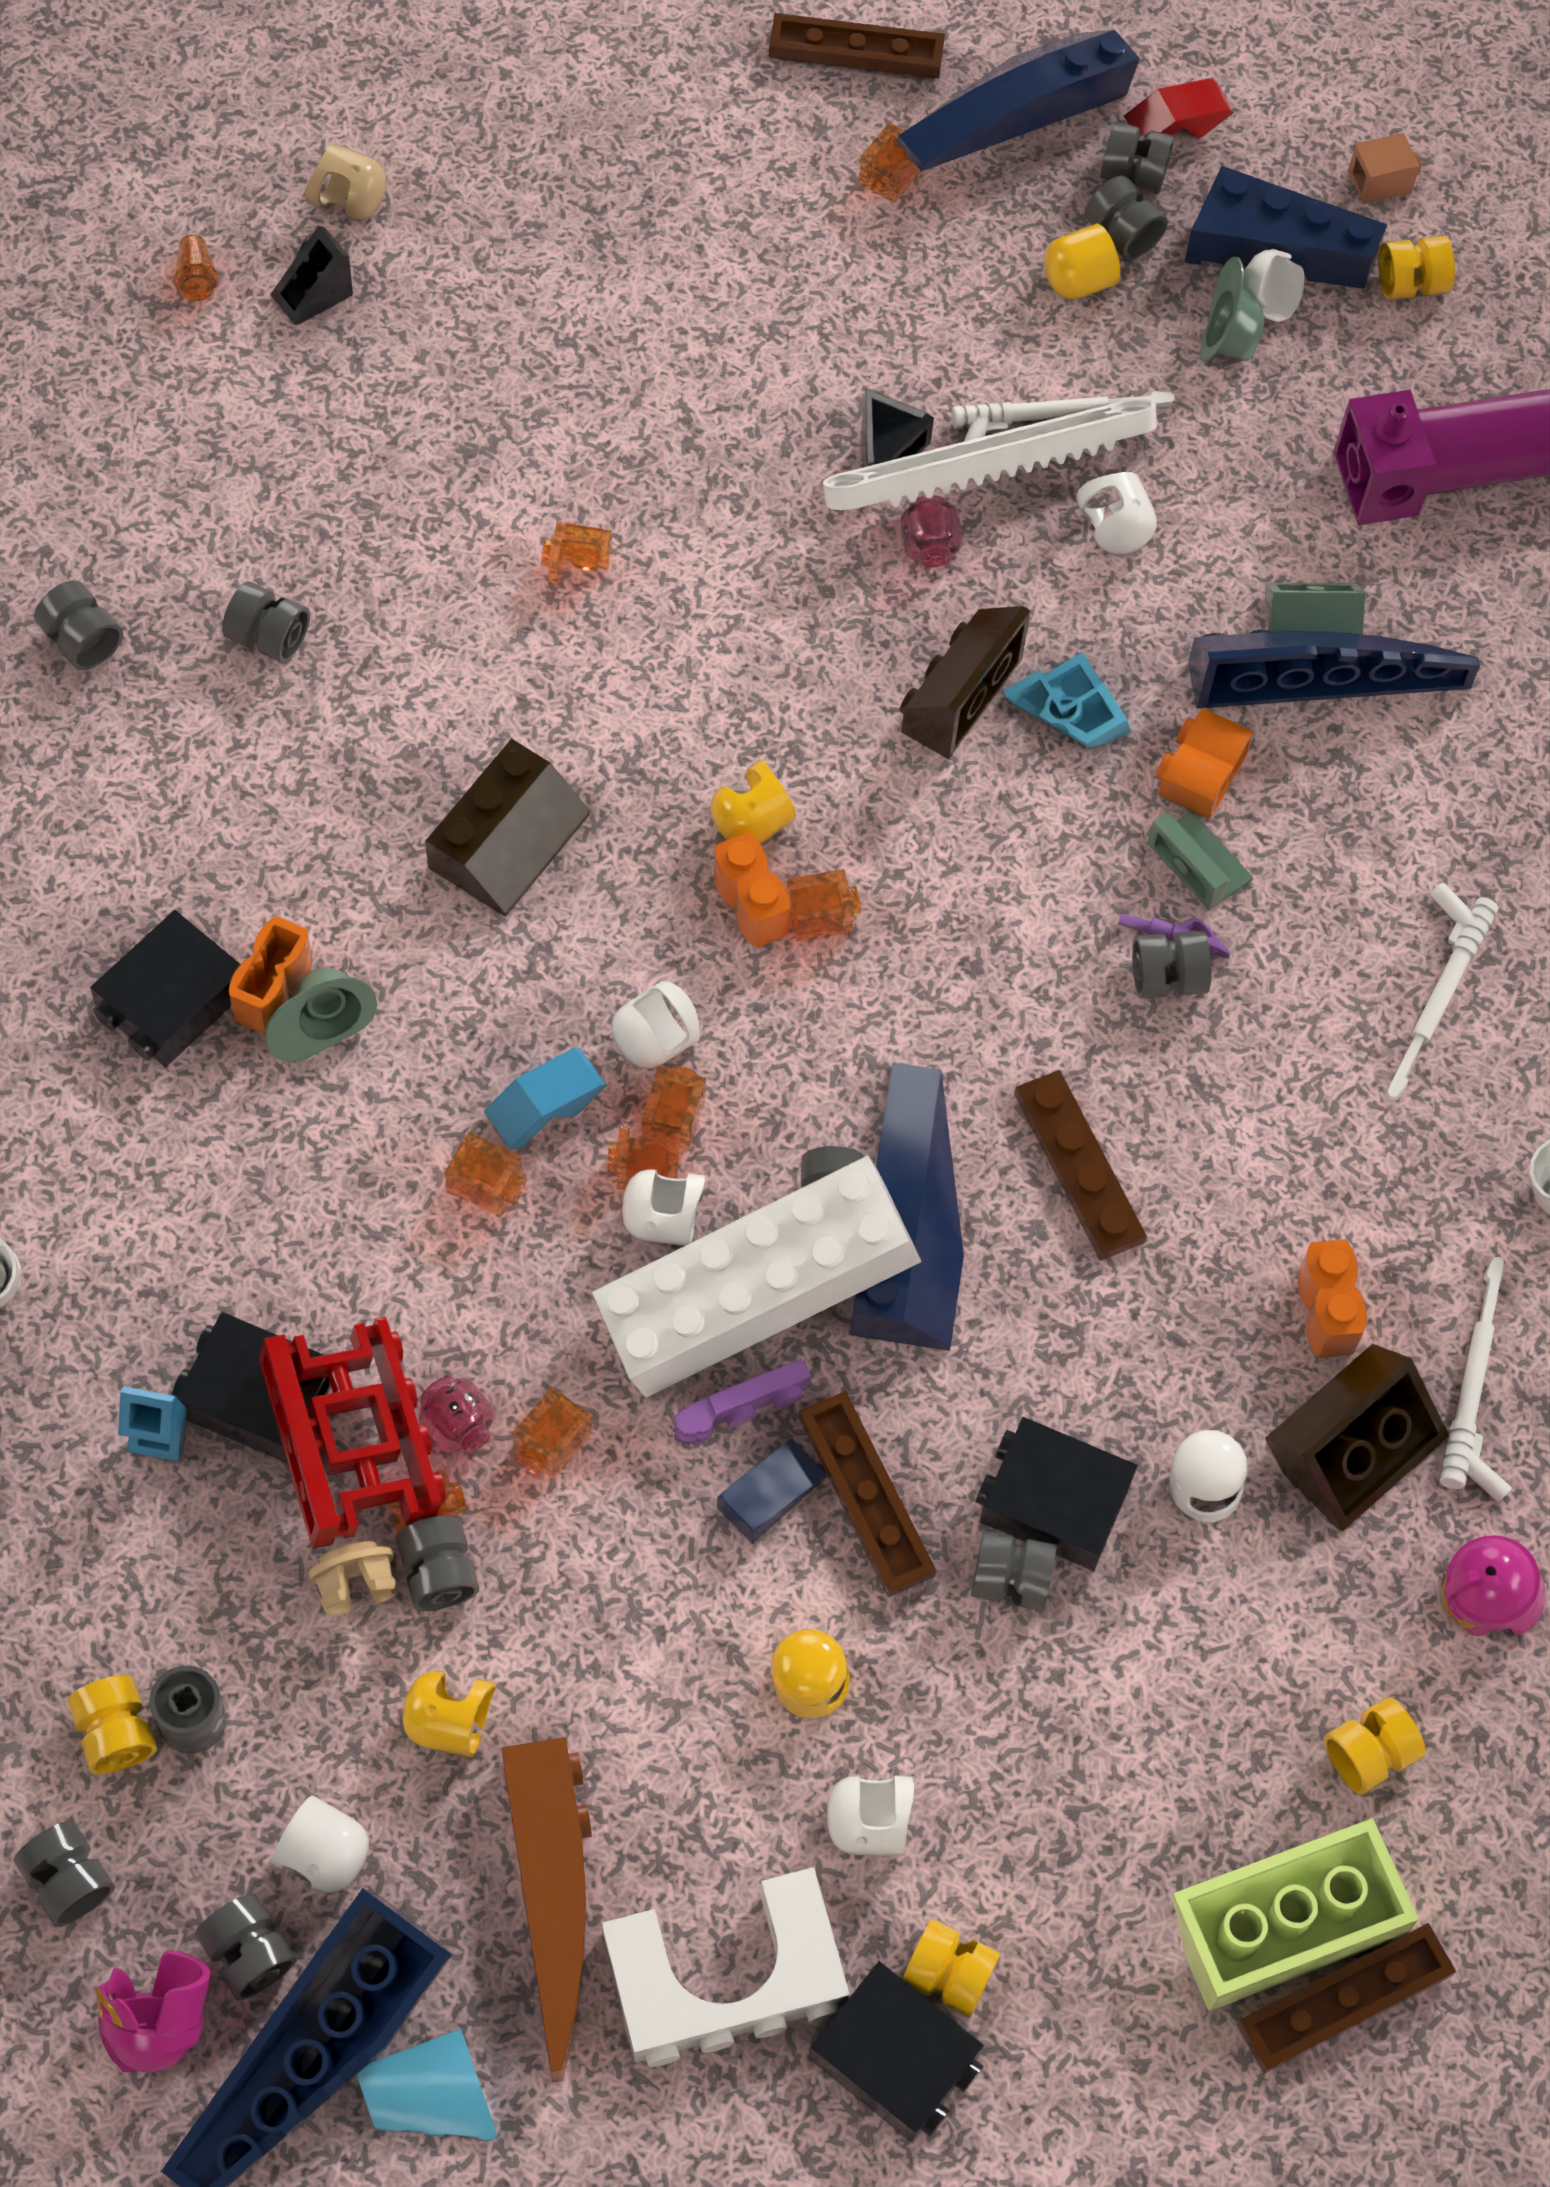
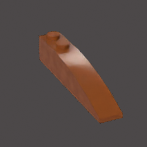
(552, 1874)

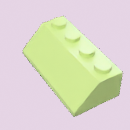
(1292, 1914)

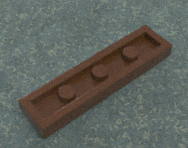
(856, 45)
(1080, 1165)
(867, 1494)
(1346, 1998)

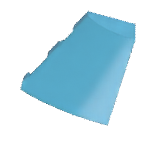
(1072, 702)
(428, 2091)

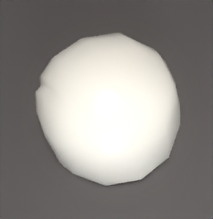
(1274, 283)

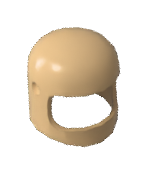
(353, 177)

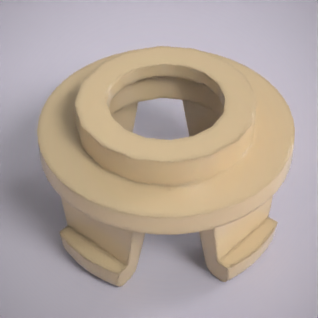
(349, 1562)

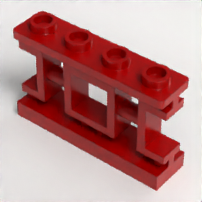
(308, 1439)

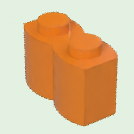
(1204, 763)
(751, 889)
(271, 973)
(1330, 1294)

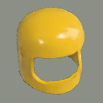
(1082, 262)
(757, 812)
(808, 1671)
(444, 1723)

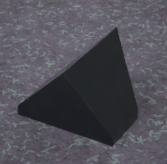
(315, 278)
(892, 429)

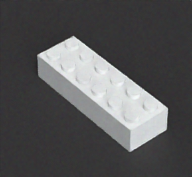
(756, 1277)

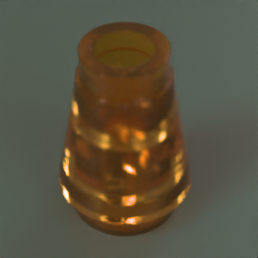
(195, 269)

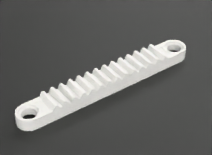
(990, 456)

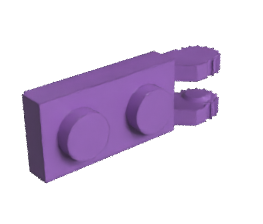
(738, 1403)

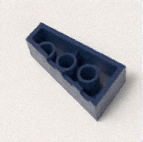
(1255, 216)

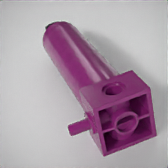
(1402, 453)

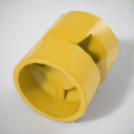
(1420, 267)
(114, 1730)
(1380, 1742)
(950, 1967)

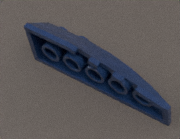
(1024, 96)
(1319, 666)
(919, 1175)
(315, 2041)

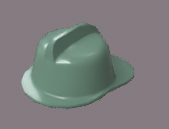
(1234, 317)
(320, 1014)

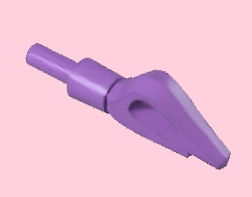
(1159, 926)

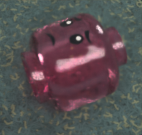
(931, 531)
(456, 1414)

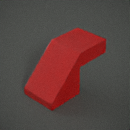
(1190, 105)

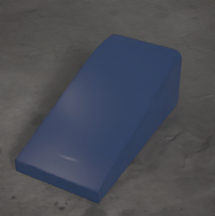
(770, 1490)

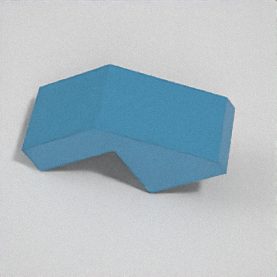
(548, 1091)
(152, 1423)

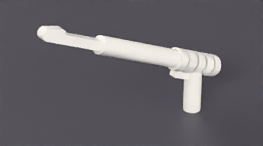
(997, 417)
(1466, 937)
(1463, 1441)

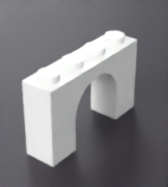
(668, 2019)

